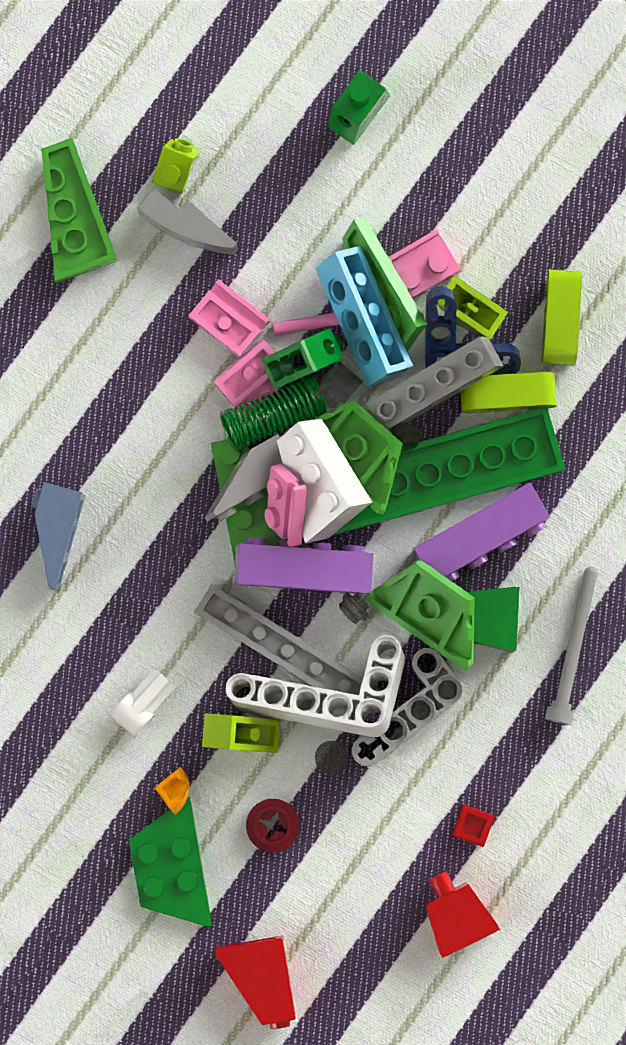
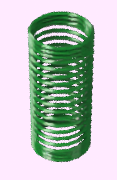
(242, 431)

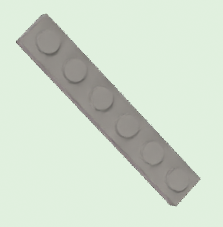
(277, 643)

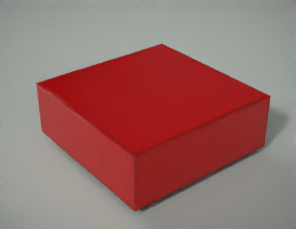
(473, 825)

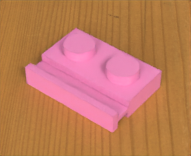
(424, 264)
(229, 318)
(247, 377)
(285, 505)

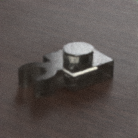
(338, 384)

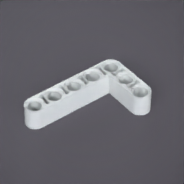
(327, 700)

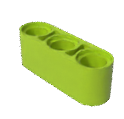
(561, 317)
(510, 393)

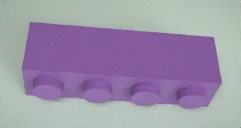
(484, 532)
(303, 568)

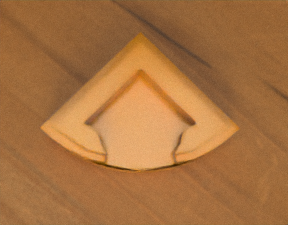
(174, 790)

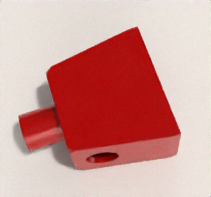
(457, 915)

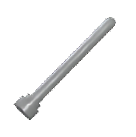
(560, 710)

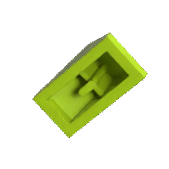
(474, 309)

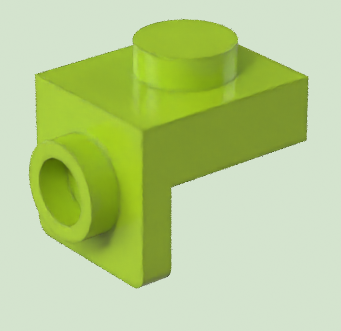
(175, 165)

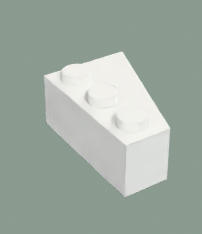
(332, 487)

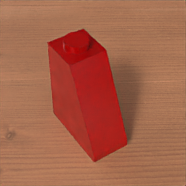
(262, 978)

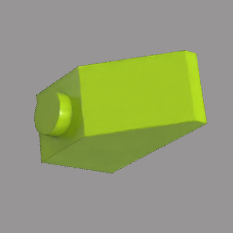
(241, 733)

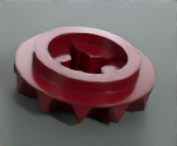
(258, 832)

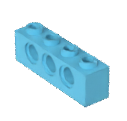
(363, 316)

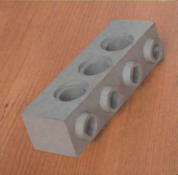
(436, 383)

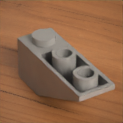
(246, 479)

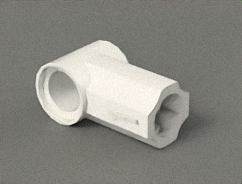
(138, 708)

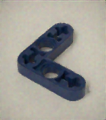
(442, 347)

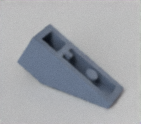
(56, 522)

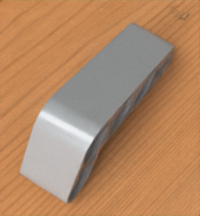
(403, 713)

